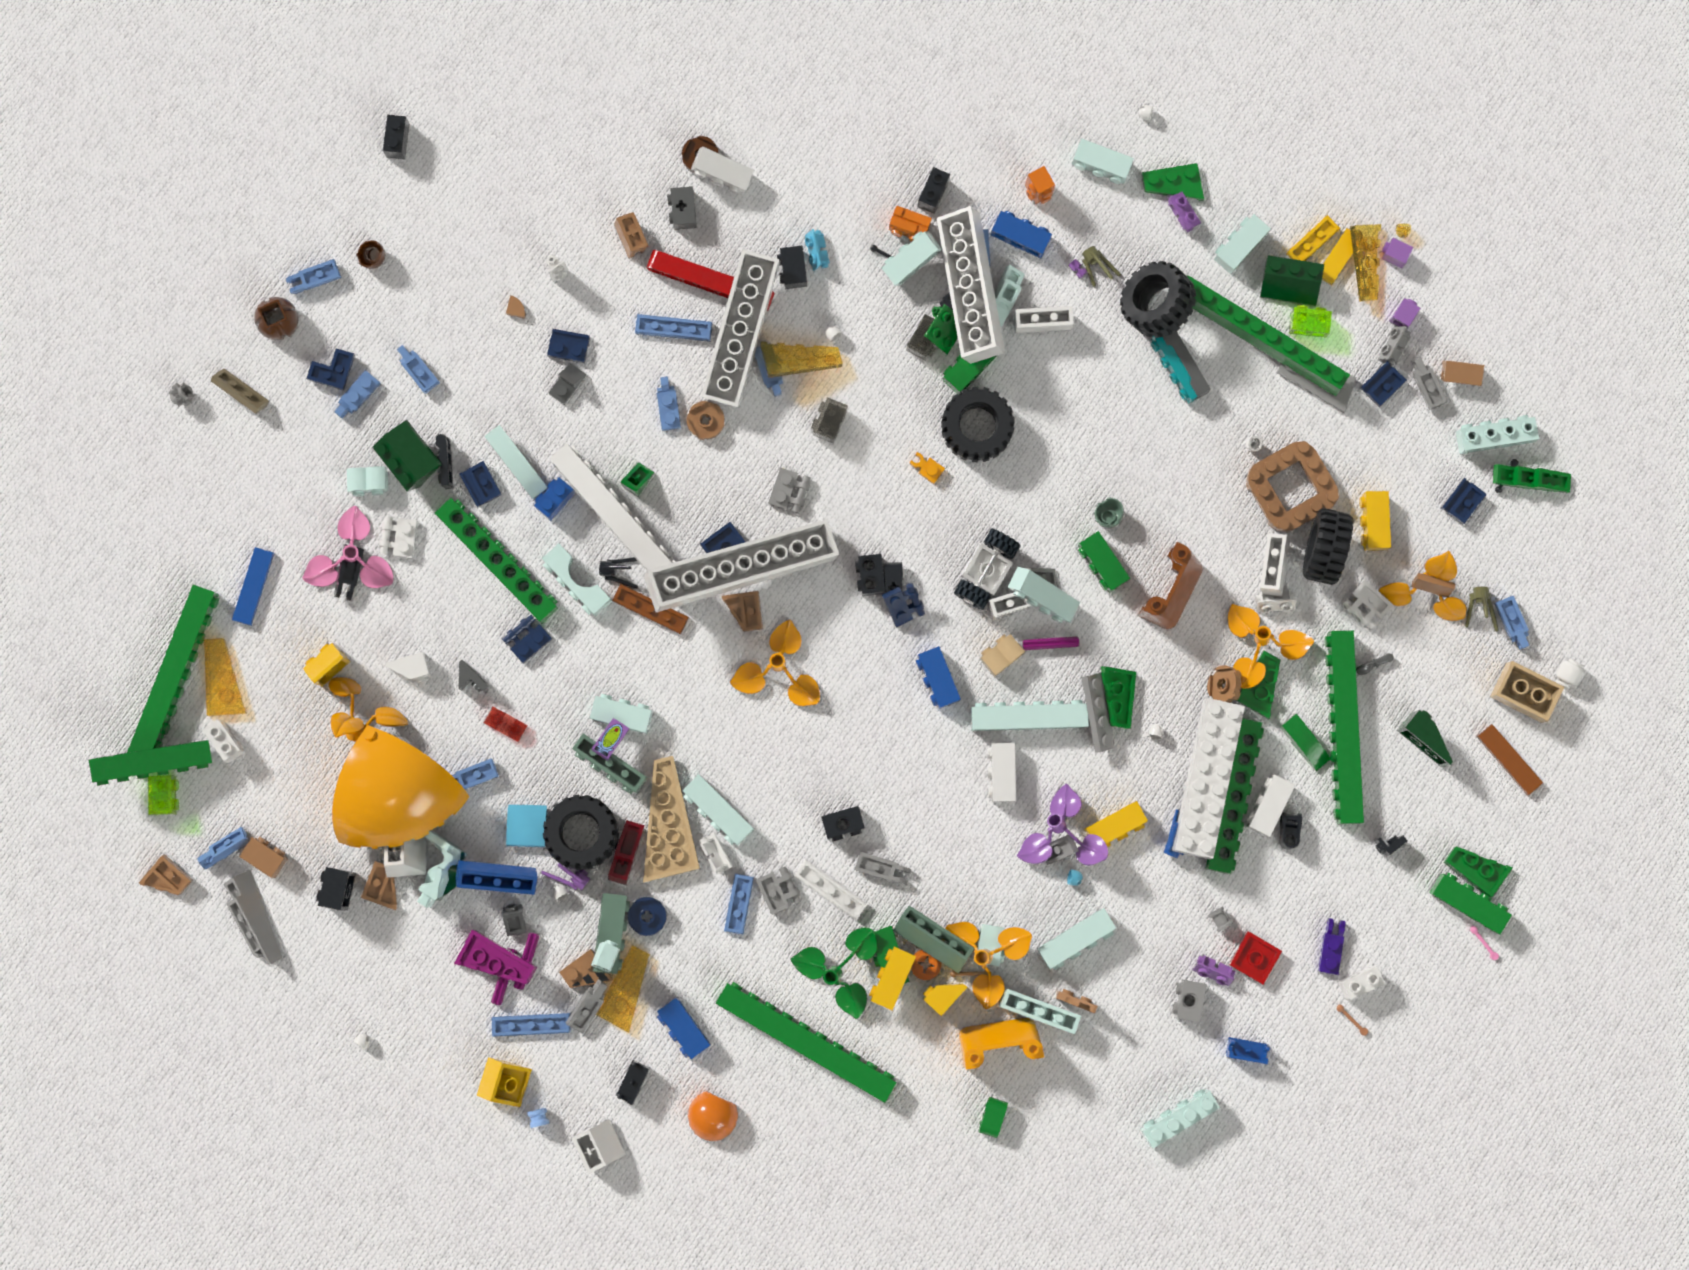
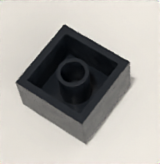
(336, 888)

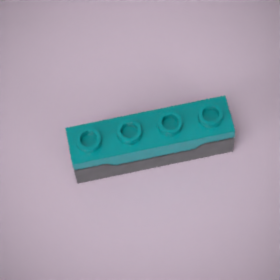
(1181, 366)

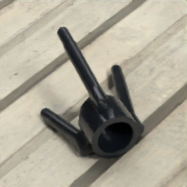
(609, 568)

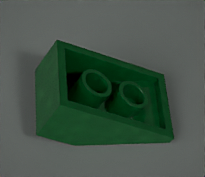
(1425, 735)

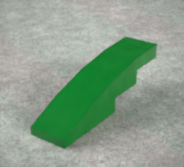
(1532, 478)

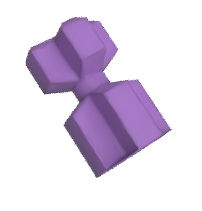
(1075, 266)

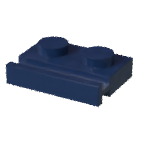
(568, 345)
(1383, 384)
(480, 484)
(1463, 501)

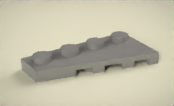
(1339, 401)
(1098, 712)

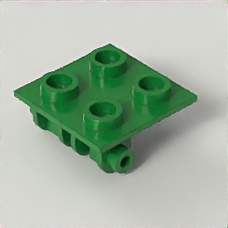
(943, 329)

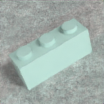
(1102, 161)
(1241, 243)
(911, 258)
(634, 717)

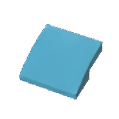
(526, 825)

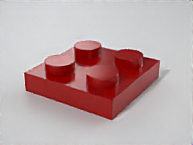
(1255, 957)

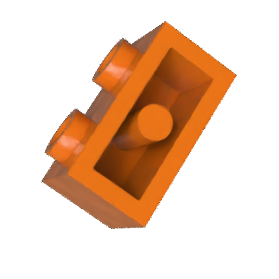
(1039, 186)

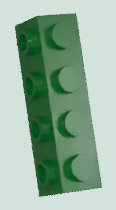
(1470, 903)

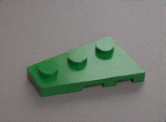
(1174, 180)
(1119, 694)
(1261, 696)
(1478, 871)

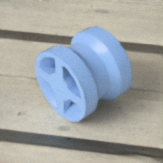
(538, 1117)

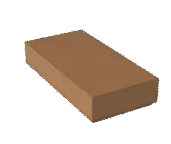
(1433, 585)

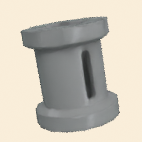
(1220, 919)

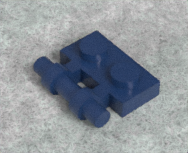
(897, 606)
(531, 643)

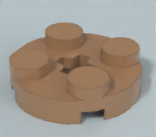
(706, 409)
(1232, 687)

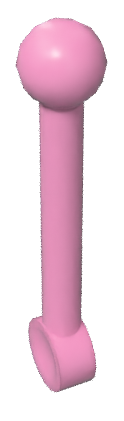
(1493, 955)

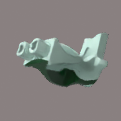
(441, 878)

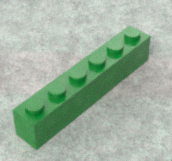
(150, 761)

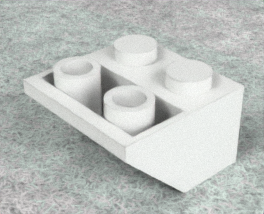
(406, 859)
(598, 1146)

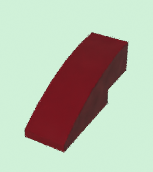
(626, 852)

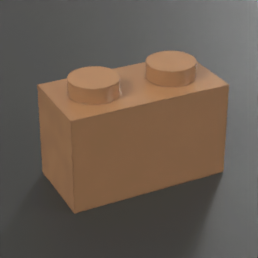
(264, 857)

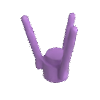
(579, 879)

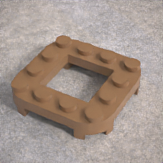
(1269, 502)

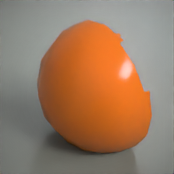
(712, 1116)

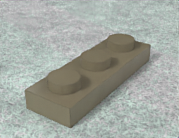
(239, 391)

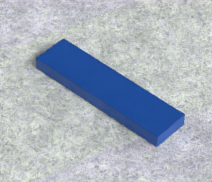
(253, 586)

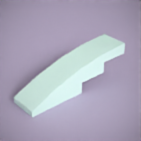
(515, 461)

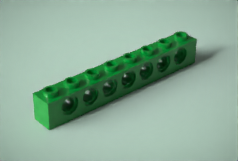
(447, 513)
(1255, 731)

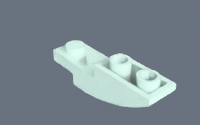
(1008, 291)

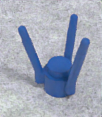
(1168, 848)

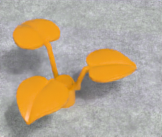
(1440, 567)
(1245, 621)
(785, 639)
(353, 727)
(1014, 942)

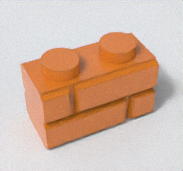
(908, 223)

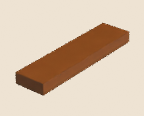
(644, 606)
(1509, 759)

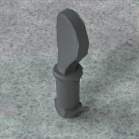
(1367, 667)

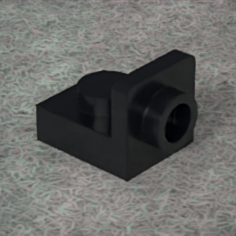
(1393, 844)

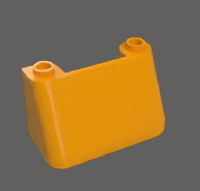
(999, 1035)

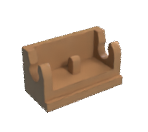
(630, 234)
(1462, 373)

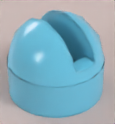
(1074, 877)

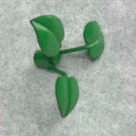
(811, 962)

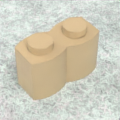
(1002, 655)

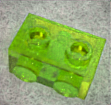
(1310, 321)
(162, 795)

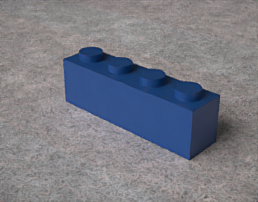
(496, 877)

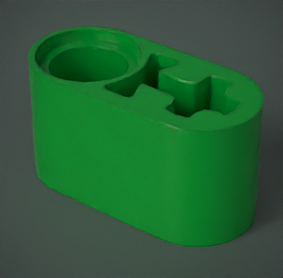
(993, 1117)

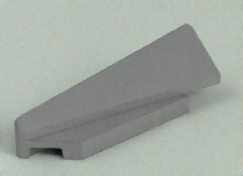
(251, 917)

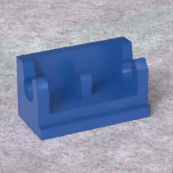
(1247, 1050)

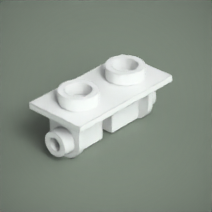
(556, 268)
(1268, 603)
(719, 860)

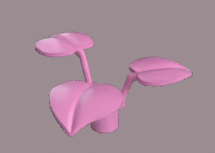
(350, 526)

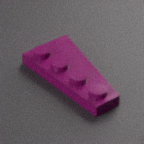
(492, 958)

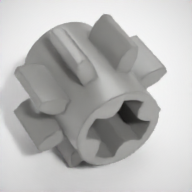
(181, 394)

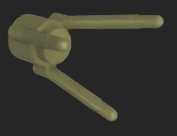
(1094, 256)
(1482, 596)

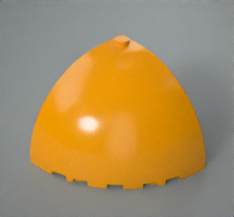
(391, 793)

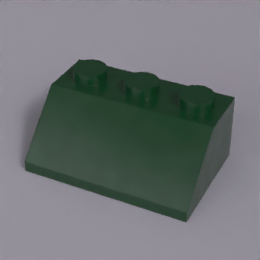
(1291, 280)
(407, 456)

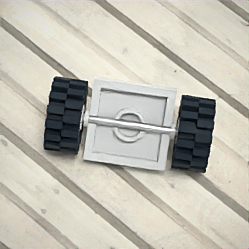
(987, 569)

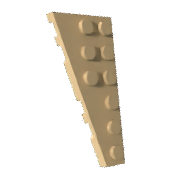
(669, 834)

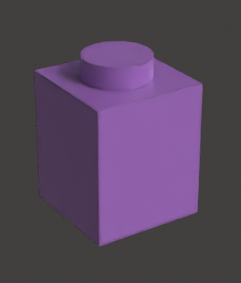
(1396, 252)
(1405, 313)

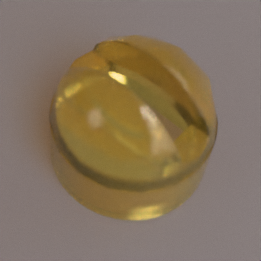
(1403, 230)

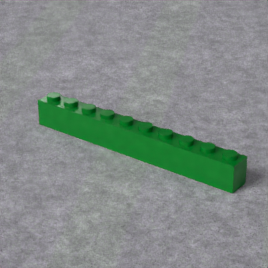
(1268, 339)
(174, 669)
(1344, 727)
(806, 1042)

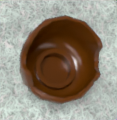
(371, 254)

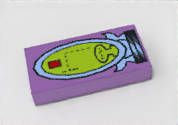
(610, 739)

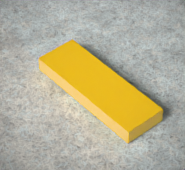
(1313, 239)
(1338, 257)

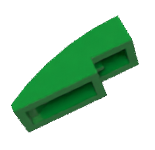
(1305, 742)

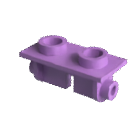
(1182, 208)
(1222, 975)

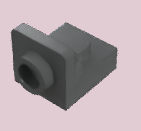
(514, 919)

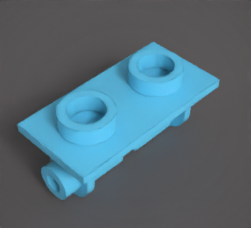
(814, 241)

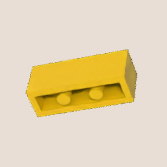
(1375, 520)
(1119, 823)
(892, 978)

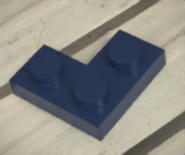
(335, 374)

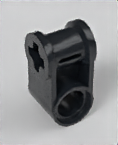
(893, 575)
(1290, 828)

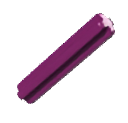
(1051, 643)
(528, 954)
(500, 987)

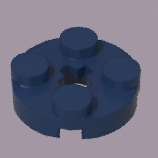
(638, 909)

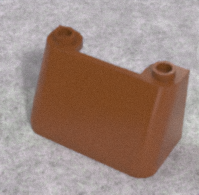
(1168, 612)

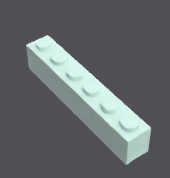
(1029, 716)

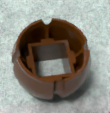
(282, 328)

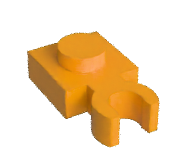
(929, 470)

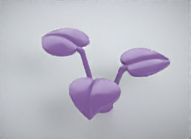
(1064, 804)

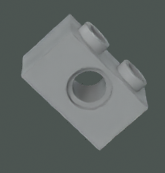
(1197, 991)

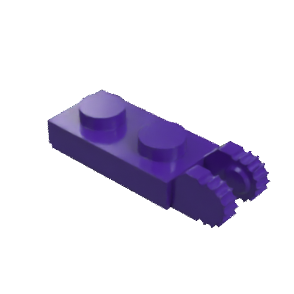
(1332, 948)

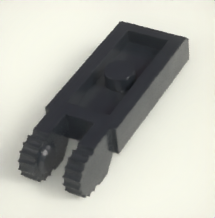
(445, 476)
(348, 574)

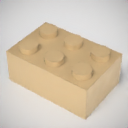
(1527, 691)

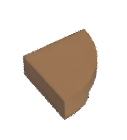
(515, 308)

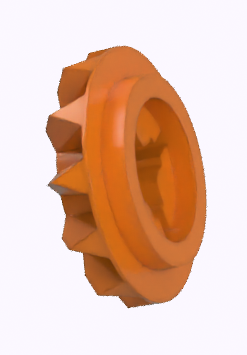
(931, 972)

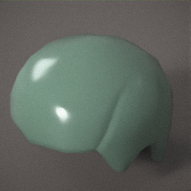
(1109, 513)

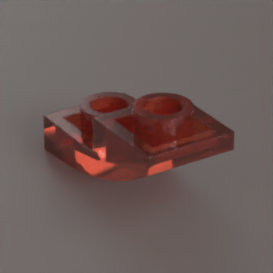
(505, 724)

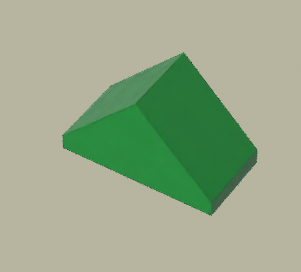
(637, 479)

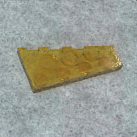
(1365, 247)
(797, 359)
(221, 685)
(624, 990)

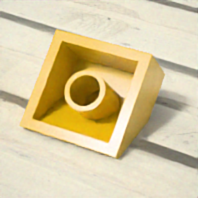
(326, 664)
(943, 996)
(504, 1082)

